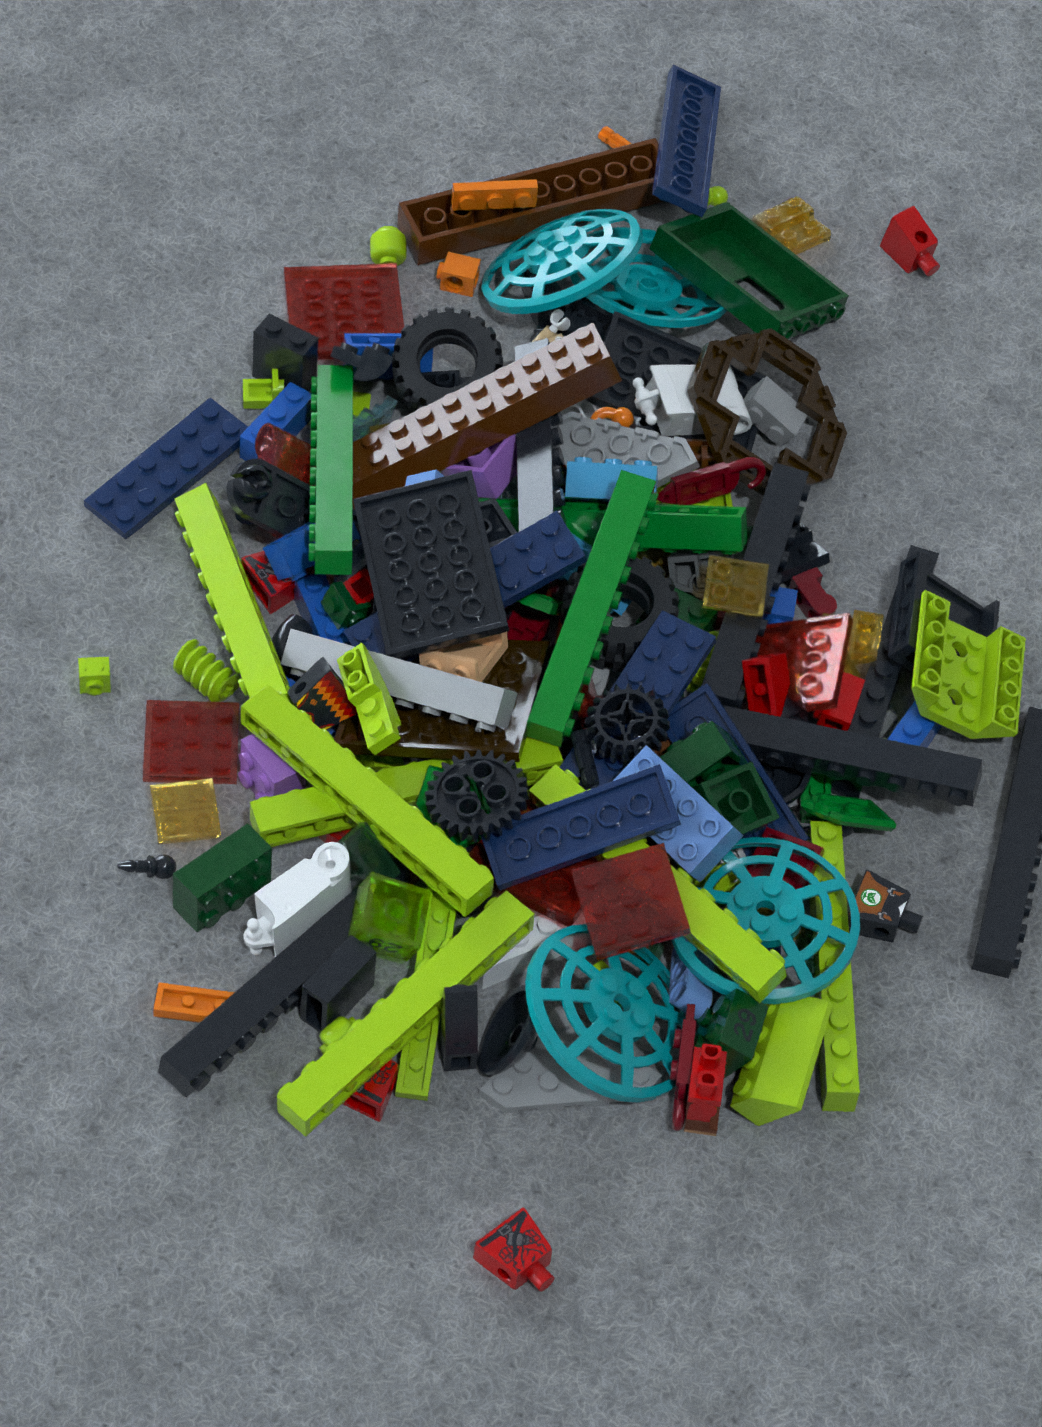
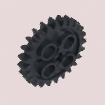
(493, 779)

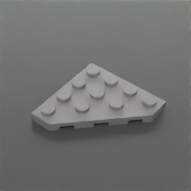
(609, 440)
(545, 1085)

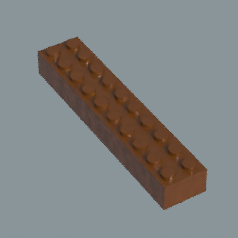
(603, 180)
(484, 412)

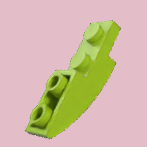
(370, 697)

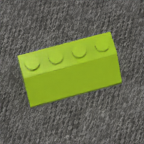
(783, 1061)

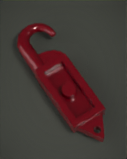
(710, 482)
(681, 1069)

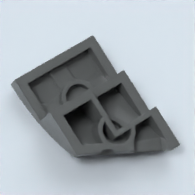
(689, 570)

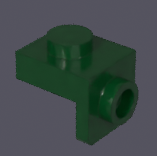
(342, 607)

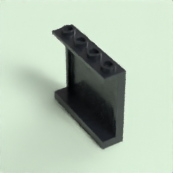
(912, 581)

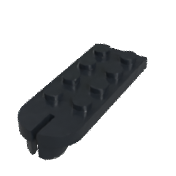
(271, 497)

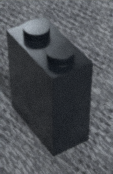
(284, 348)
(338, 983)

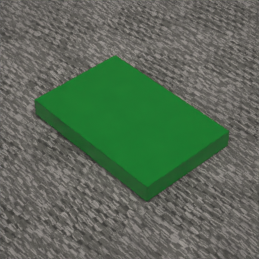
(542, 603)

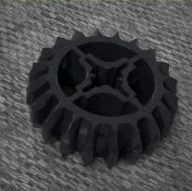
(603, 719)

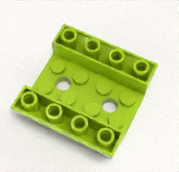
(980, 681)

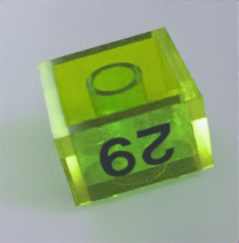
(390, 916)

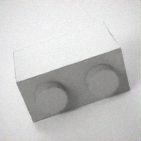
(773, 411)

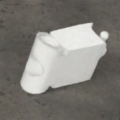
(668, 402)
(299, 899)

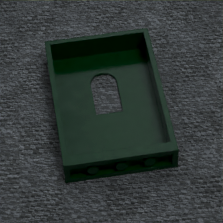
(730, 247)

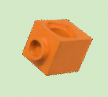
(459, 274)

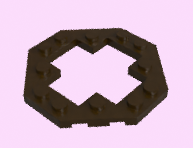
(814, 400)

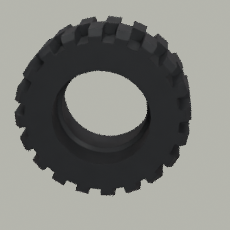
(434, 331)
(646, 588)

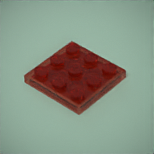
(191, 741)
(630, 901)

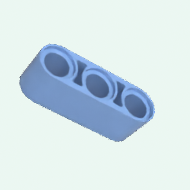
(687, 988)

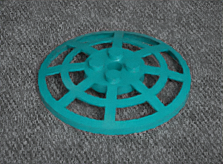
(561, 253)
(649, 289)
(785, 922)
(605, 1015)

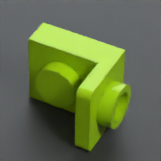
(94, 675)

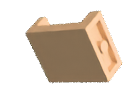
(468, 659)

